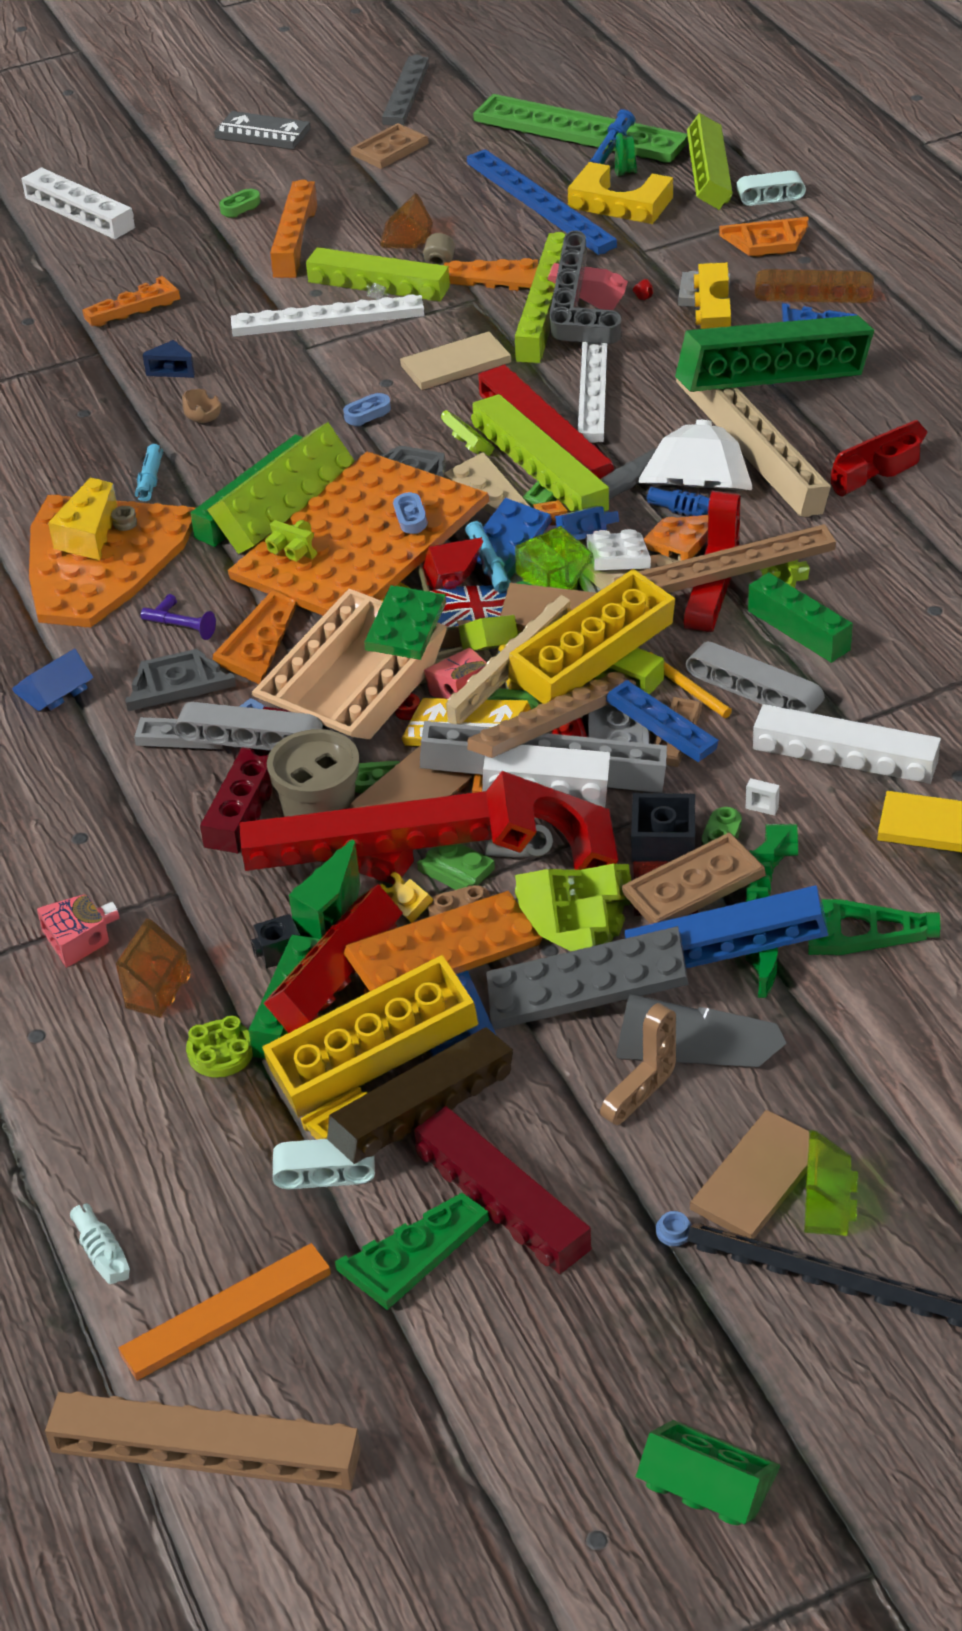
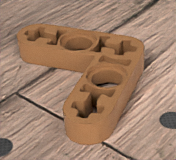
(656, 1068)

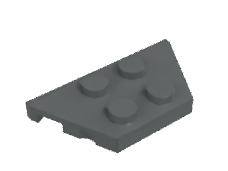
(421, 459)
(176, 678)

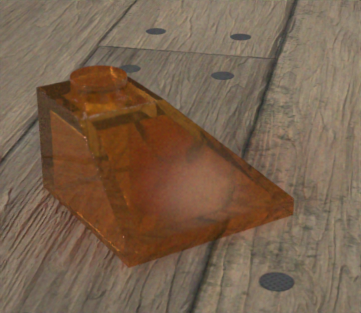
(407, 226)

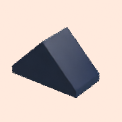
(169, 361)

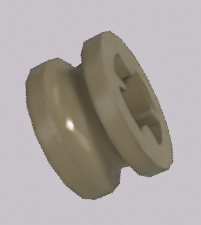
(124, 518)

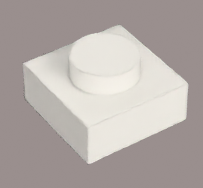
(762, 796)

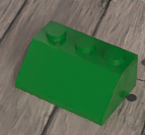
(706, 1472)

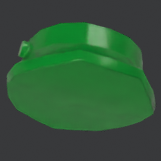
(625, 155)

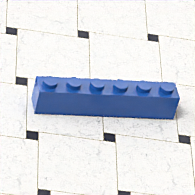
(747, 926)

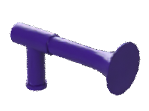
(205, 624)

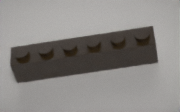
(418, 1094)

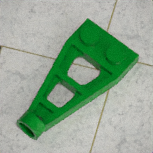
(915, 928)

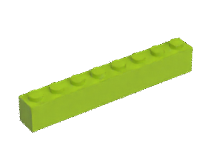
(535, 319)
(539, 454)

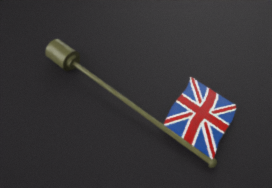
(467, 602)

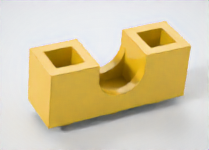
(712, 284)

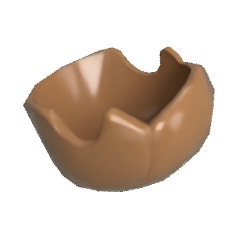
(199, 406)

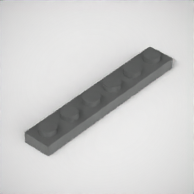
(405, 90)

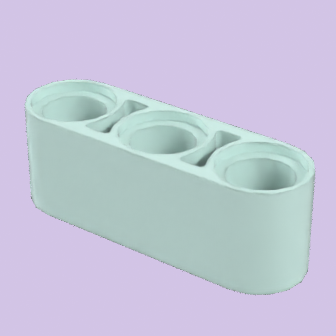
(761, 183)
(317, 1165)

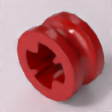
(406, 713)

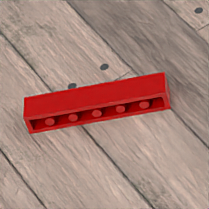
(326, 967)

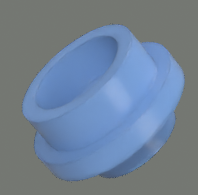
(673, 1228)

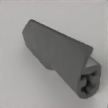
(703, 1035)

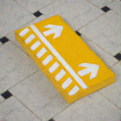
(486, 715)

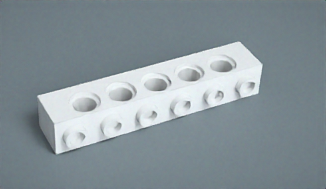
(78, 203)

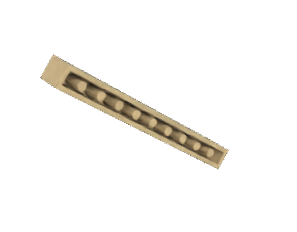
(765, 448)

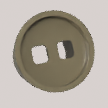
(314, 771)

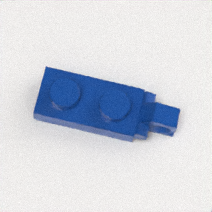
(586, 521)

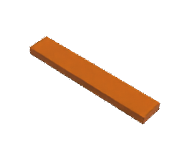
(224, 1311)

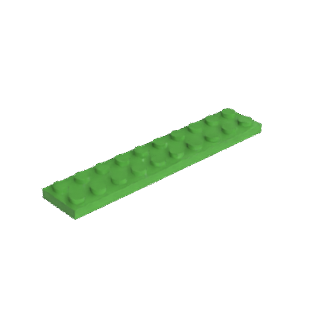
(576, 126)

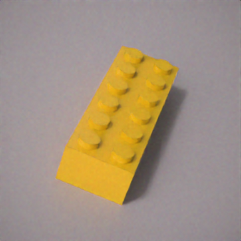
(591, 637)
(370, 1035)

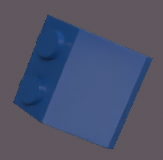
(54, 681)

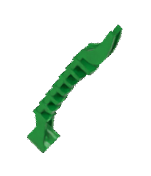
(779, 842)

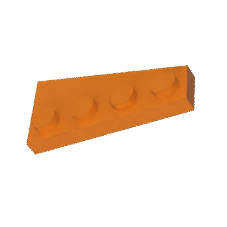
(493, 273)
(141, 301)
(257, 638)

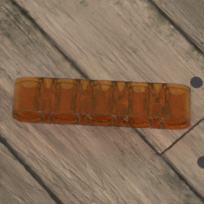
(825, 290)

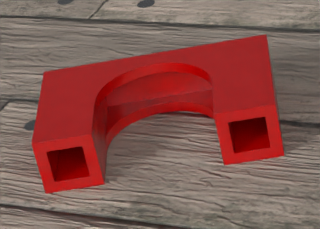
(518, 801)

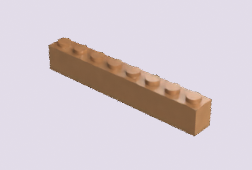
(204, 1440)

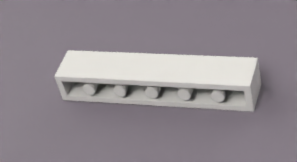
(846, 743)

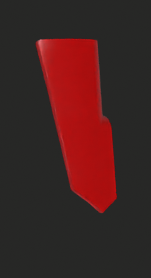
(881, 455)

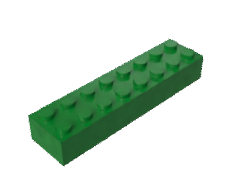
(773, 353)

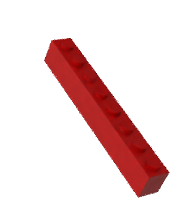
(519, 394)
(373, 828)

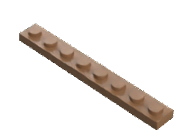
(741, 559)
(545, 717)

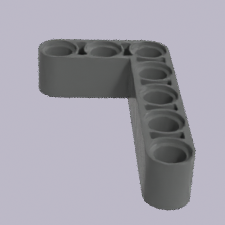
(568, 320)

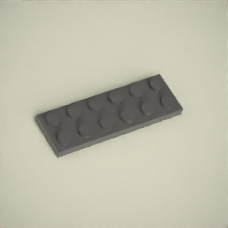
(586, 978)

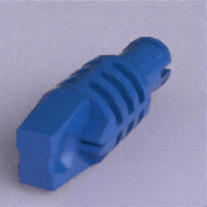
(679, 501)

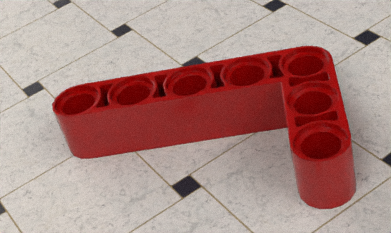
(723, 533)

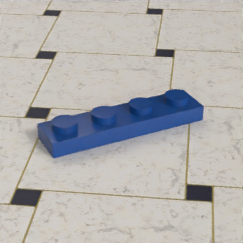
(662, 721)

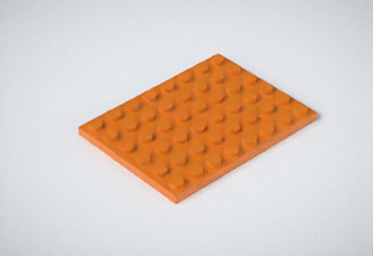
(360, 534)

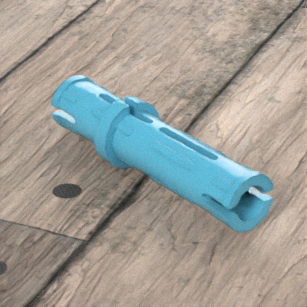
(148, 476)
(492, 565)

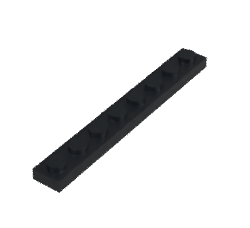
(817, 1270)

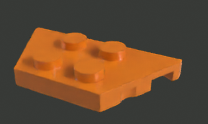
(766, 236)
(678, 535)

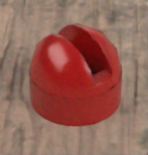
(643, 289)

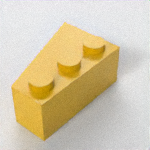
(85, 520)

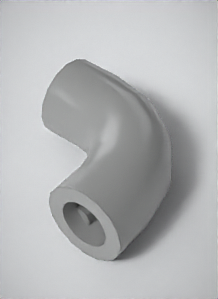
(538, 846)

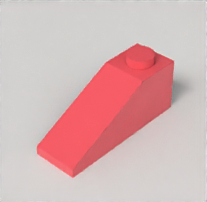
(598, 287)

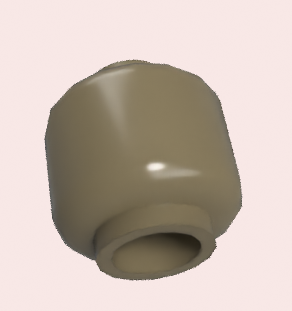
(438, 249)

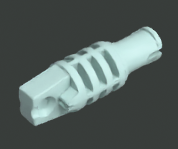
(100, 1245)

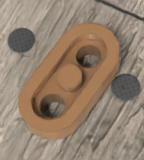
(456, 898)

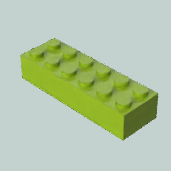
(281, 487)

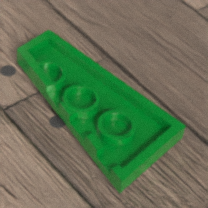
(403, 1259)

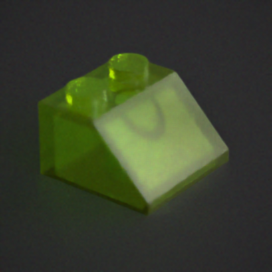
(829, 1188)

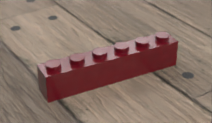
(503, 1190)

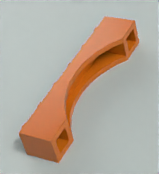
(288, 240)

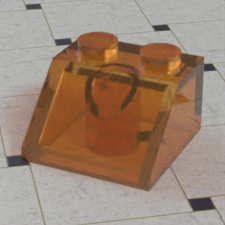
(152, 970)

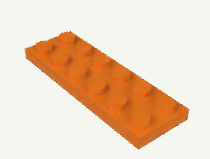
(463, 935)

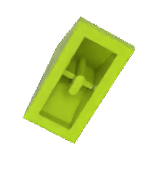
(488, 632)

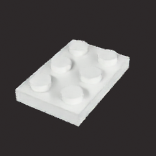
(618, 550)

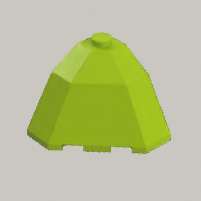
(575, 905)

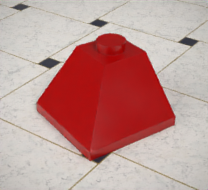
(451, 563)

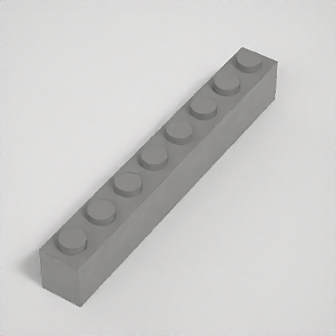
(630, 763)

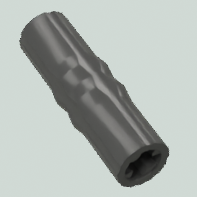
(627, 475)

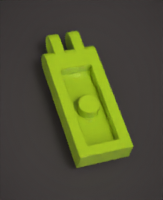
(465, 432)

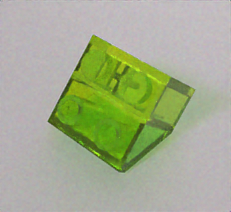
(552, 559)

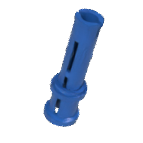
(620, 125)

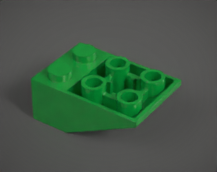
(326, 893)

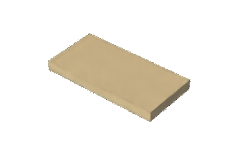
(455, 360)

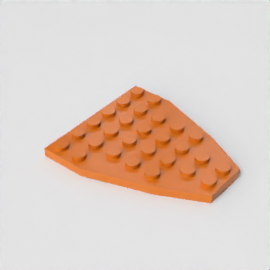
(86, 590)

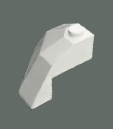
(698, 458)

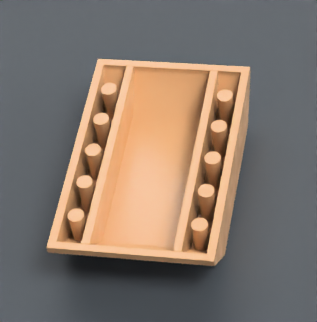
(339, 679)

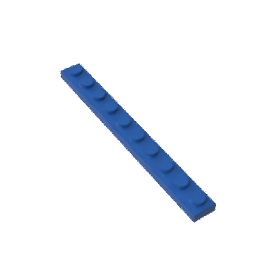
(541, 200)

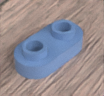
(367, 409)
(410, 513)

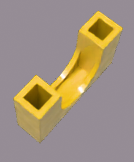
(591, 194)

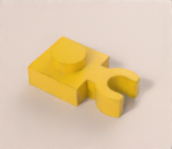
(408, 897)

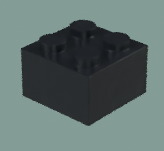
(662, 826)

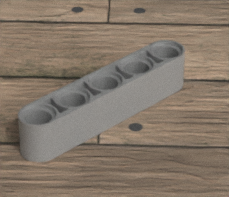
(753, 679)
(240, 725)

